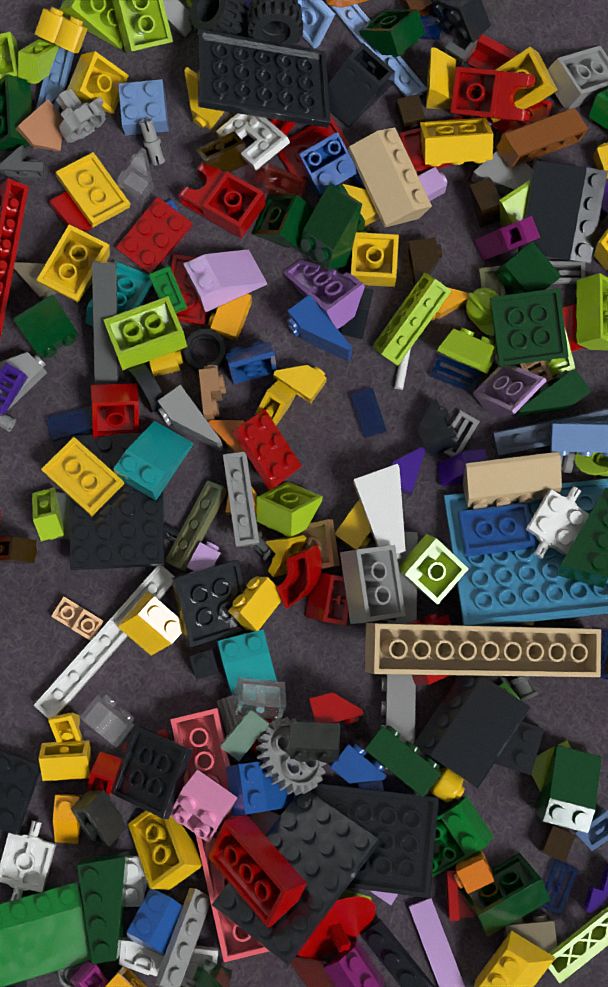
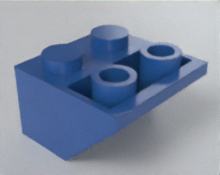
(327, 163)
(355, 767)

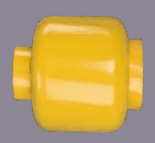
(447, 786)

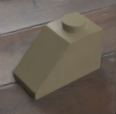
(29, 273)

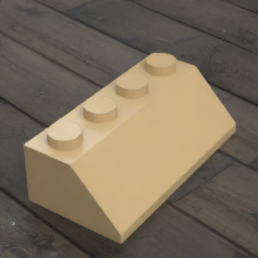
(389, 177)
(511, 480)

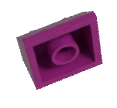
(354, 968)

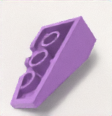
(333, 292)

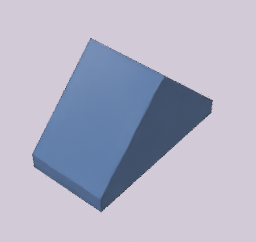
(598, 830)

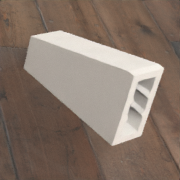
(382, 506)

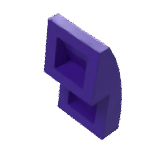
(596, 896)

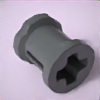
(263, 548)
(524, 687)

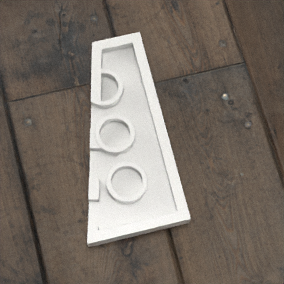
(148, 962)

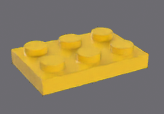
(92, 189)
(82, 476)

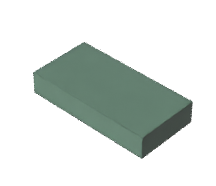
(244, 734)

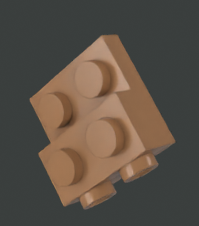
(212, 388)

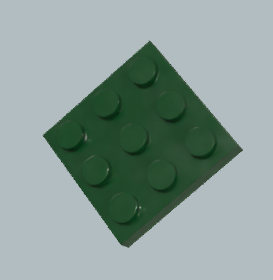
(529, 327)

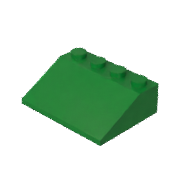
(42, 934)

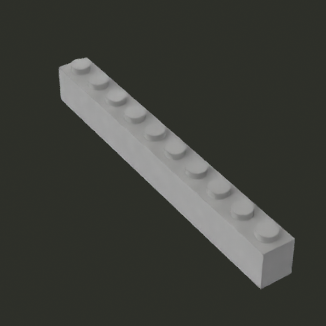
(400, 688)

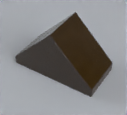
(485, 201)

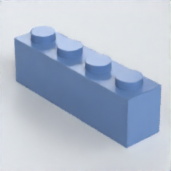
(579, 437)

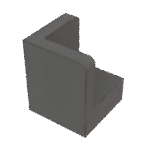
(460, 50)

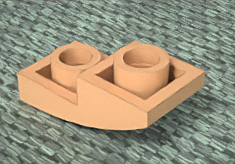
(77, 618)

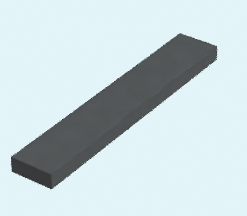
(104, 306)

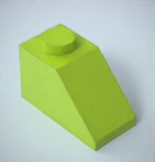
(36, 60)
(47, 514)

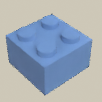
(143, 101)

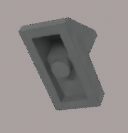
(16, 166)

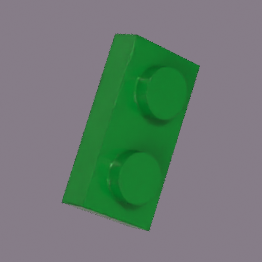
(166, 286)

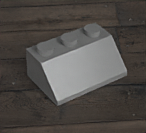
(372, 584)

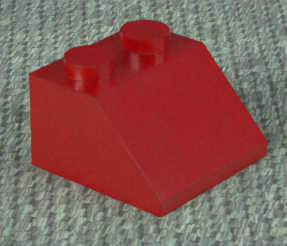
(114, 409)

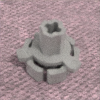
(78, 117)

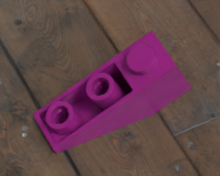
(507, 238)

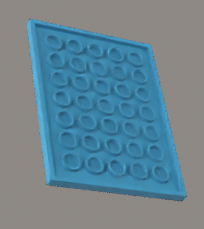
(519, 584)

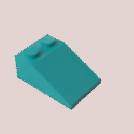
(132, 290)
(153, 459)
(246, 658)

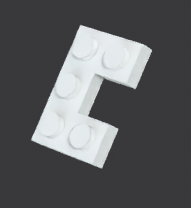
(267, 138)

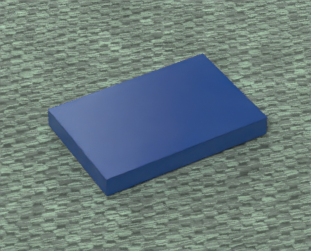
(495, 529)

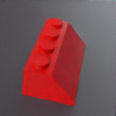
(256, 869)

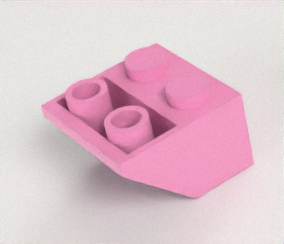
(203, 806)

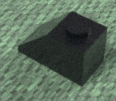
(356, 326)

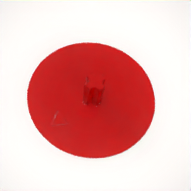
(341, 925)

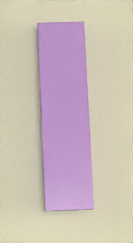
(436, 944)

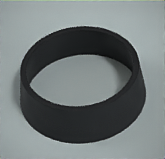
(148, 388)

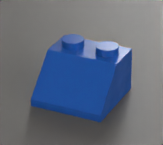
(155, 922)

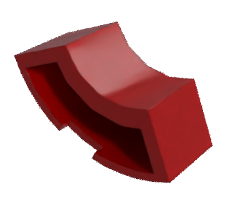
(302, 575)

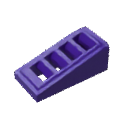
(16, 385)

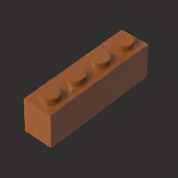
(541, 137)

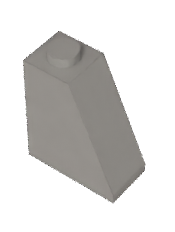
(503, 177)
(30, 366)

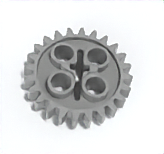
(289, 773)

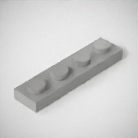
(241, 499)
(183, 939)

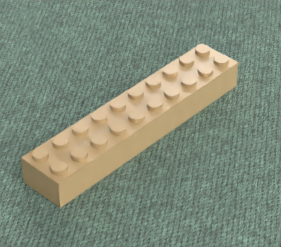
(482, 650)

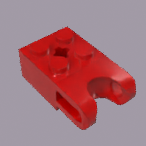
(496, 96)
(224, 200)

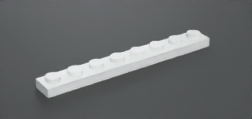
(99, 648)

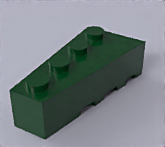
(589, 552)
(103, 898)

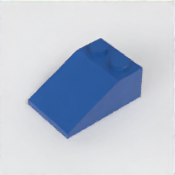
(317, 329)
(251, 362)
(255, 790)

